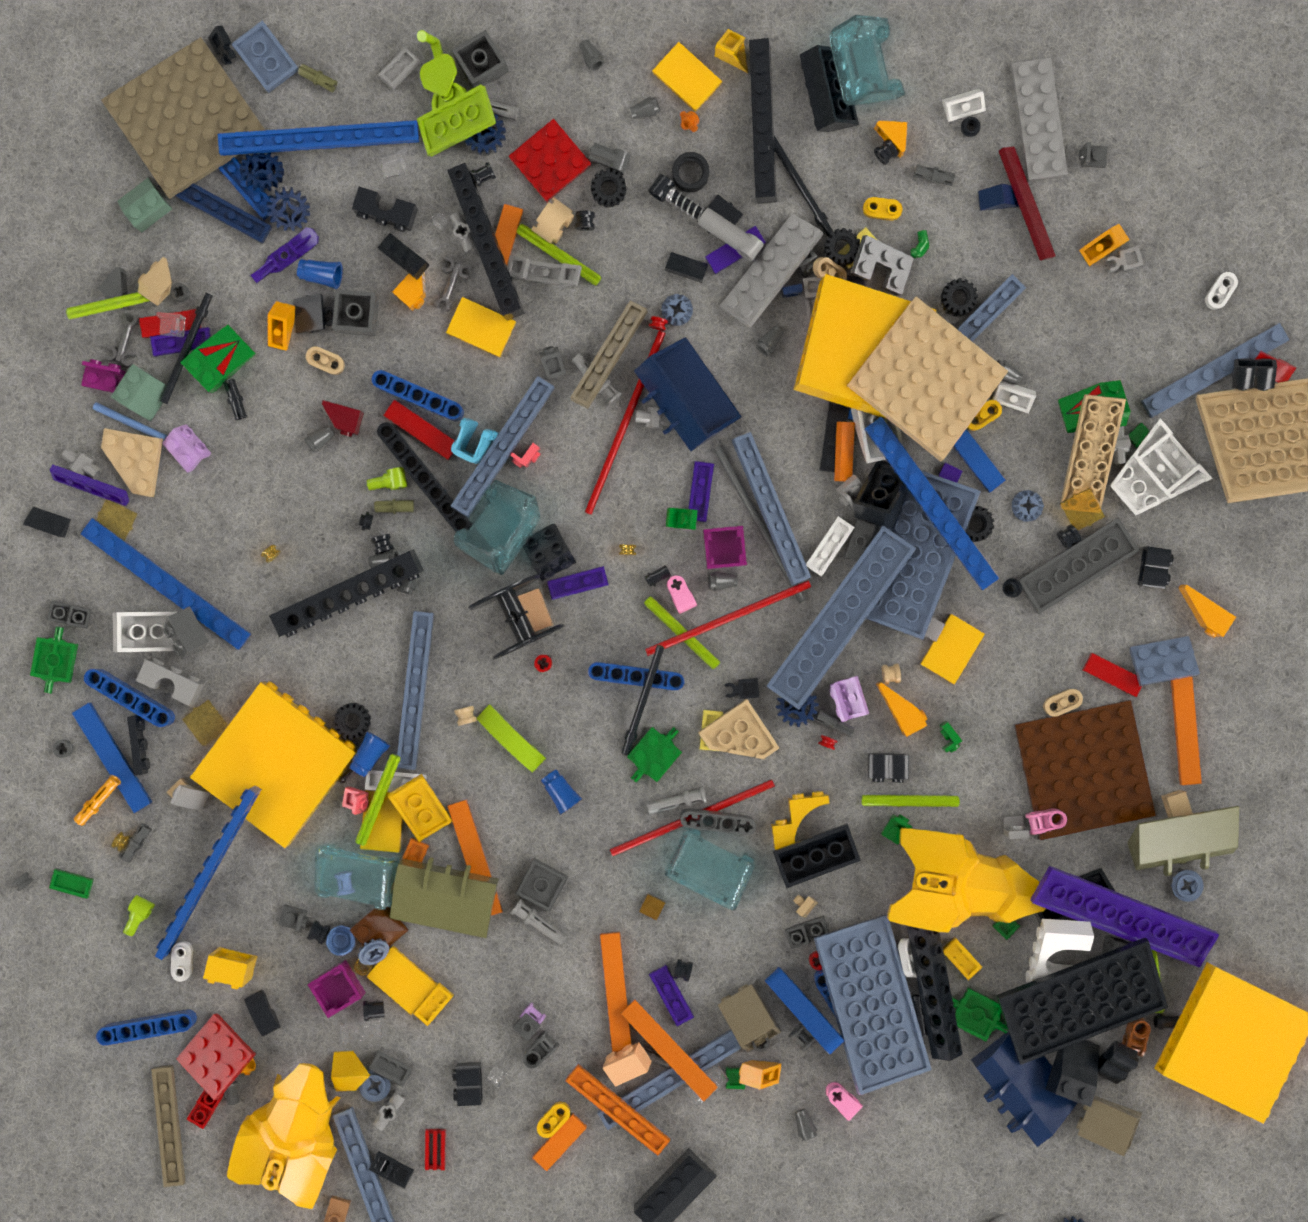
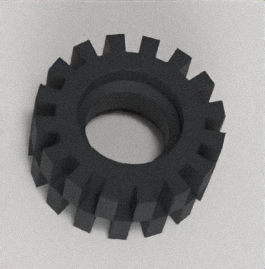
(602, 177)
(846, 236)
(967, 288)
(987, 527)
(341, 726)

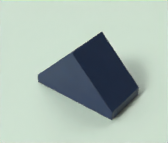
(997, 197)

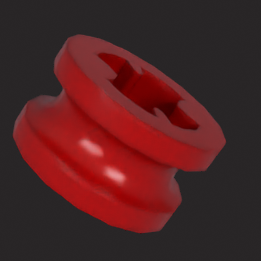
(658, 323)
(548, 660)
(827, 742)
(811, 961)

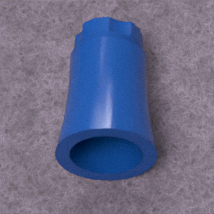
(321, 272)
(368, 754)
(560, 791)

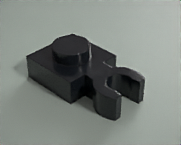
(220, 41)
(746, 688)

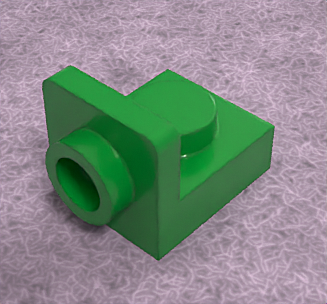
(681, 518)
(949, 733)
(892, 828)

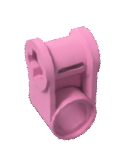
(682, 597)
(1042, 821)
(844, 1102)

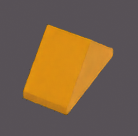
(895, 132)

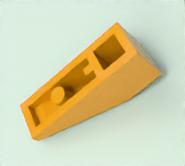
(1208, 614)
(907, 715)

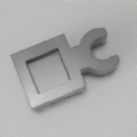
(1127, 260)

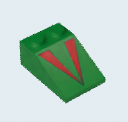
(218, 358)
(1071, 404)

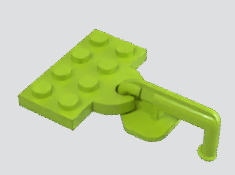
(454, 110)

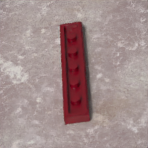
(1027, 203)

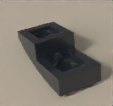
(261, 1013)
(391, 1170)

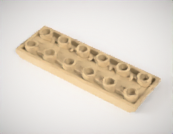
(1093, 446)

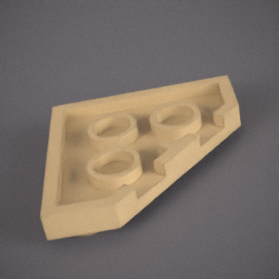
(134, 458)
(739, 733)

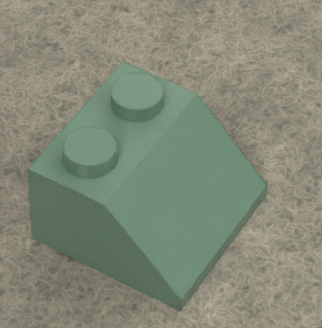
(144, 205)
(140, 392)

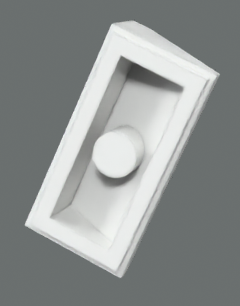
(964, 105)
(1014, 396)

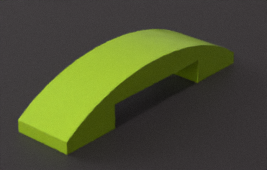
(510, 738)

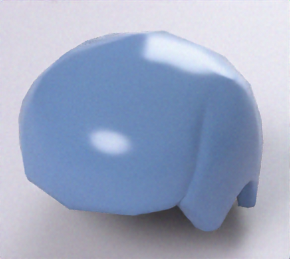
(340, 940)

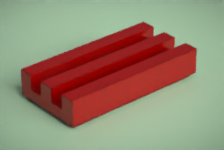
(435, 1132)

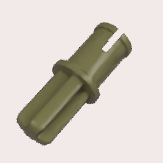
(317, 77)
(394, 506)

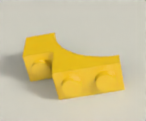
(799, 806)

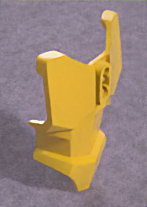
(973, 888)
(291, 1133)

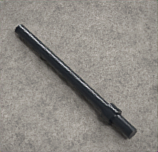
(820, 217)
(201, 313)
(631, 734)

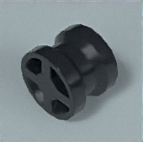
(886, 152)
(585, 220)
(1069, 536)
(382, 543)
(318, 932)
(683, 970)

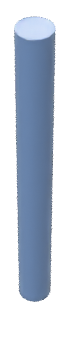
(128, 421)

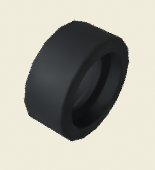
(690, 156)

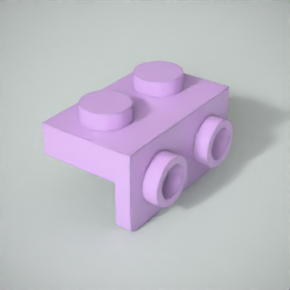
(186, 447)
(848, 698)

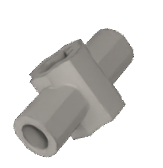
(466, 240)
(651, 418)
(1122, 446)
(81, 463)
(384, 1117)

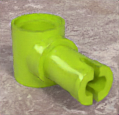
(392, 479)
(139, 910)

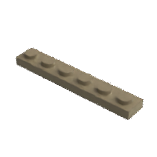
(608, 354)
(168, 1126)

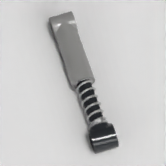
(745, 244)

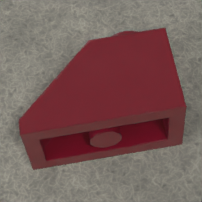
(344, 418)

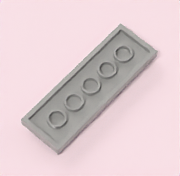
(1039, 119)
(771, 270)

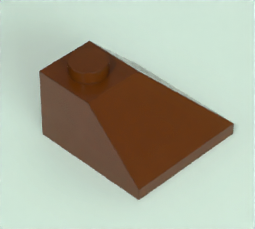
(378, 925)

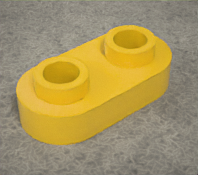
(882, 211)
(983, 417)
(554, 1119)

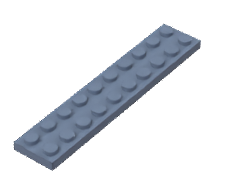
(841, 617)

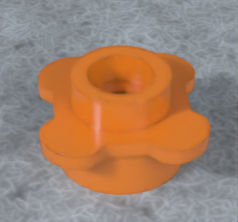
(689, 120)

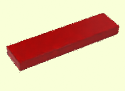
(420, 429)

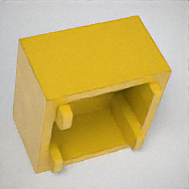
(229, 967)

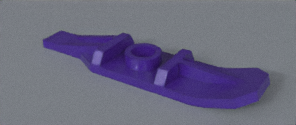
(296, 248)

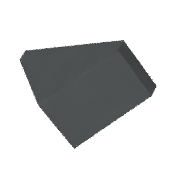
(115, 284)

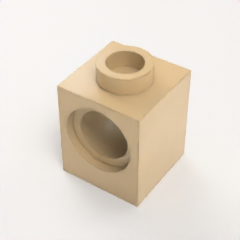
(1176, 804)

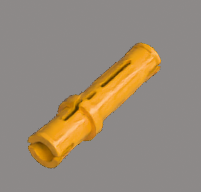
(92, 806)

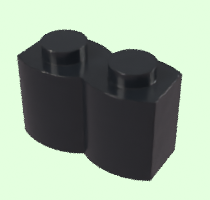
(1254, 374)
(1155, 567)
(888, 766)
(1117, 1062)
(469, 1084)

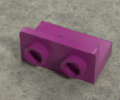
(100, 376)

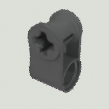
(802, 1037)
(542, 1047)

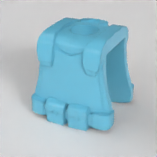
(467, 429)

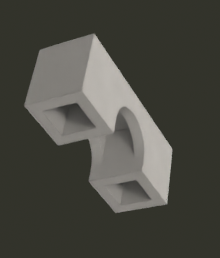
(186, 687)

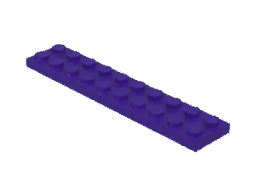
(1124, 916)

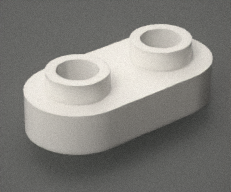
(1220, 291)
(906, 957)
(182, 962)

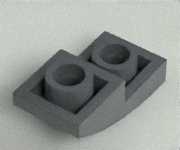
(69, 614)
(805, 932)

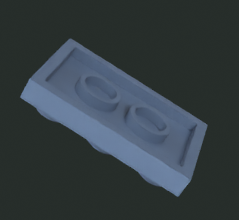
(265, 56)
(1164, 661)

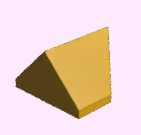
(732, 50)
(347, 1071)

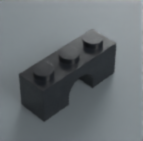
(400, 215)

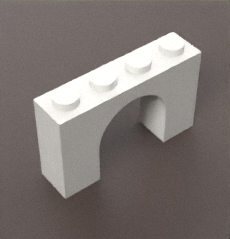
(1053, 937)

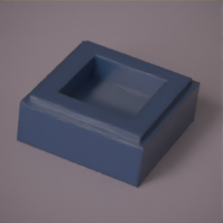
(791, 291)

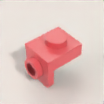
(530, 456)
(355, 800)

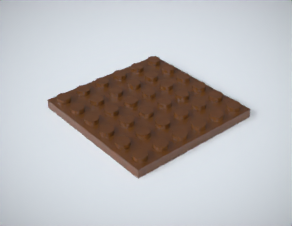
(1086, 767)

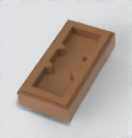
(337, 1209)

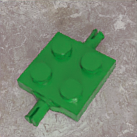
(54, 659)
(654, 754)
(978, 1014)

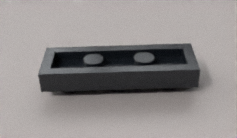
(403, 256)
(138, 745)

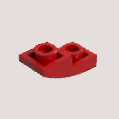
(1284, 369)
(203, 1110)

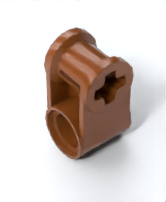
(1137, 1038)

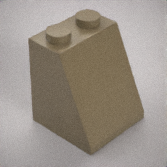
(748, 1017)
(1109, 1125)

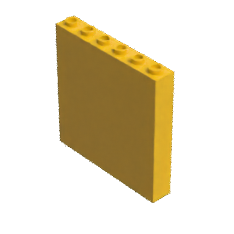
(841, 336)
(282, 753)
(1234, 1043)

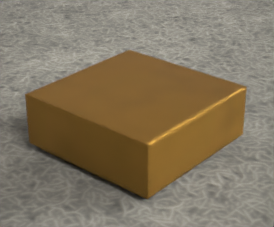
(652, 906)

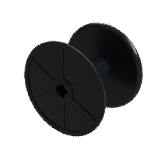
(515, 614)

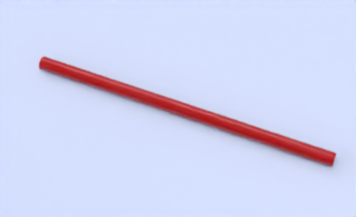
(730, 617)
(677, 824)

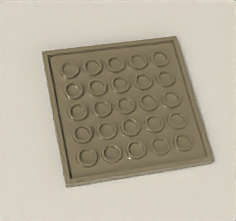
(176, 114)

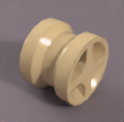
(891, 674)
(465, 715)

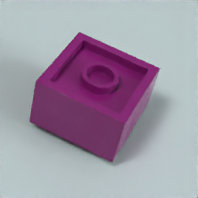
(724, 547)
(336, 988)

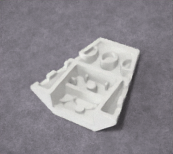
(1157, 471)

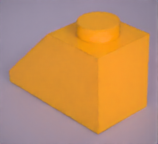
(1104, 244)
(411, 291)
(280, 325)
(759, 1073)

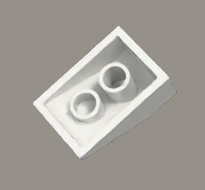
(870, 450)
(140, 632)

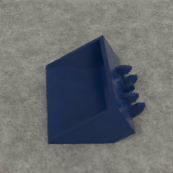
(686, 394)
(1022, 1090)

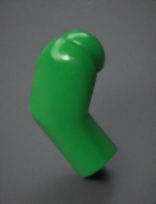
(923, 245)

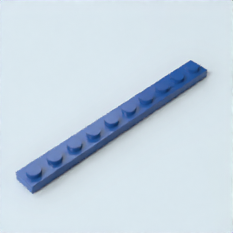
(318, 138)
(931, 503)
(165, 583)
(211, 864)

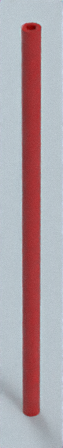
(620, 433)

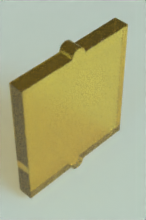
(1082, 509)
(116, 518)
(205, 723)

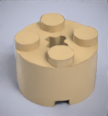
(553, 220)

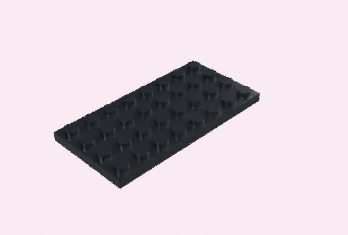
(1082, 1000)

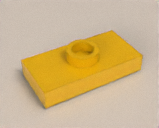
(961, 958)
(433, 1004)

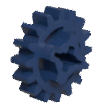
(492, 135)
(262, 171)
(280, 210)
(801, 714)

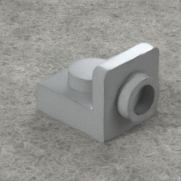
(849, 490)
(1014, 827)

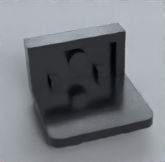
(548, 552)

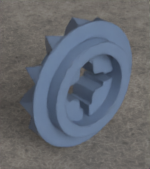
(668, 312)
(1021, 512)
(1196, 885)
(374, 957)
(374, 1094)

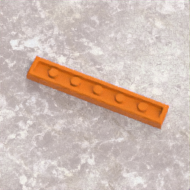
(1186, 731)
(471, 843)
(615, 989)
(669, 1050)
(617, 1109)

